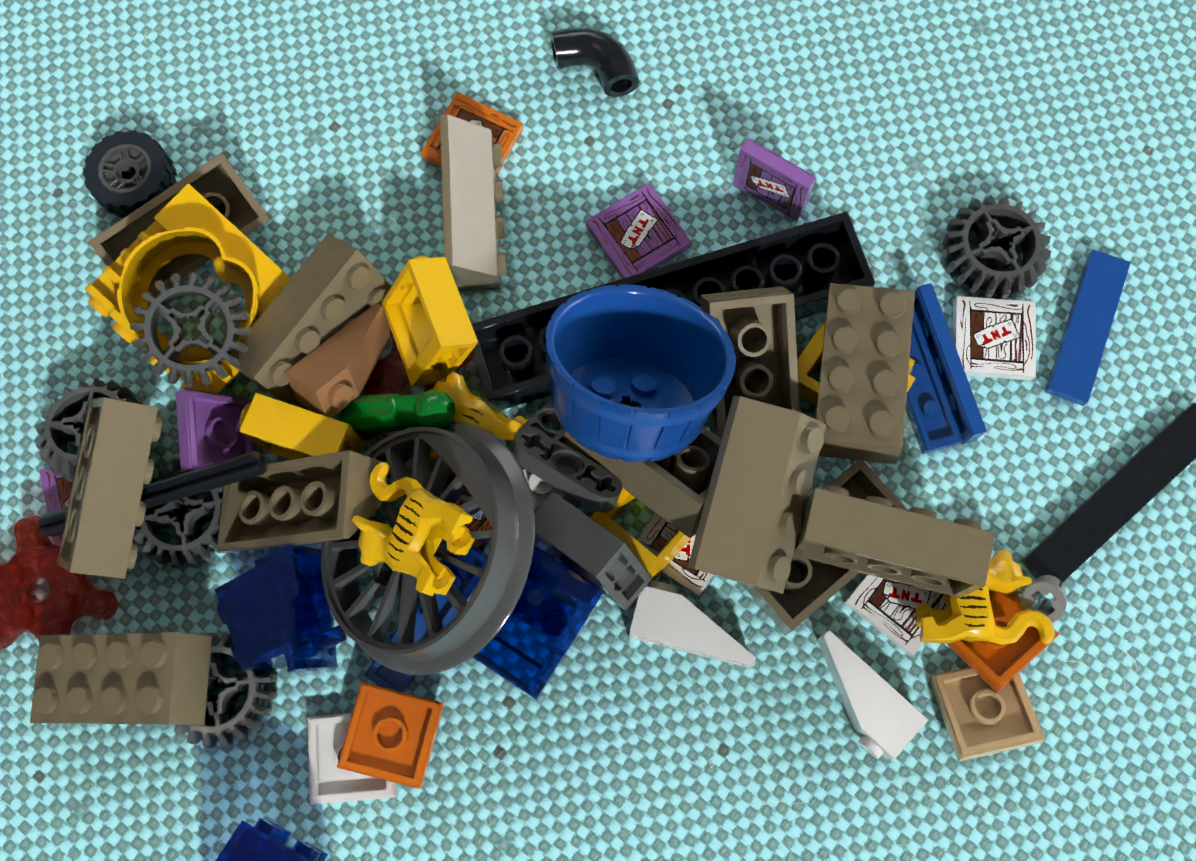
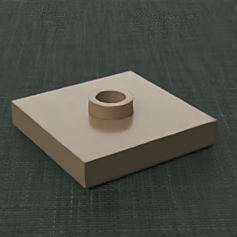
(984, 720)

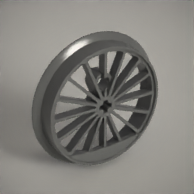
(503, 495)

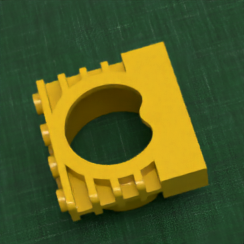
(180, 229)

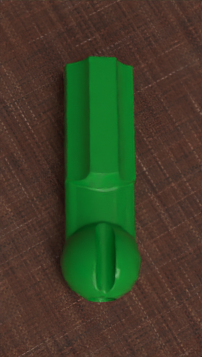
(399, 411)

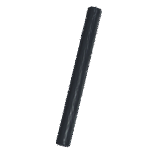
(178, 486)

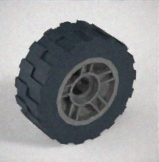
(118, 159)

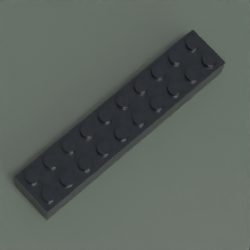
(798, 258)

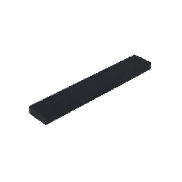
(1116, 500)

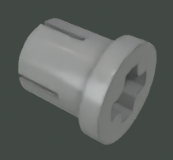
(1045, 585)

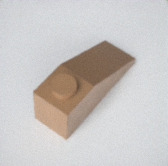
(341, 365)

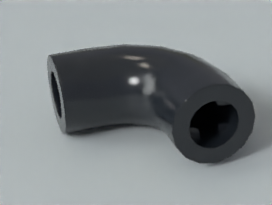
(599, 52)

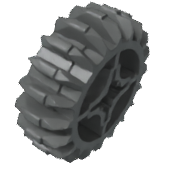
(994, 267)
(177, 344)
(67, 420)
(193, 541)
(224, 704)

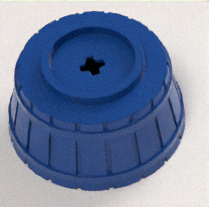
(639, 349)

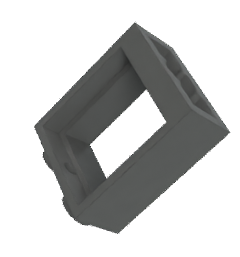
(590, 550)

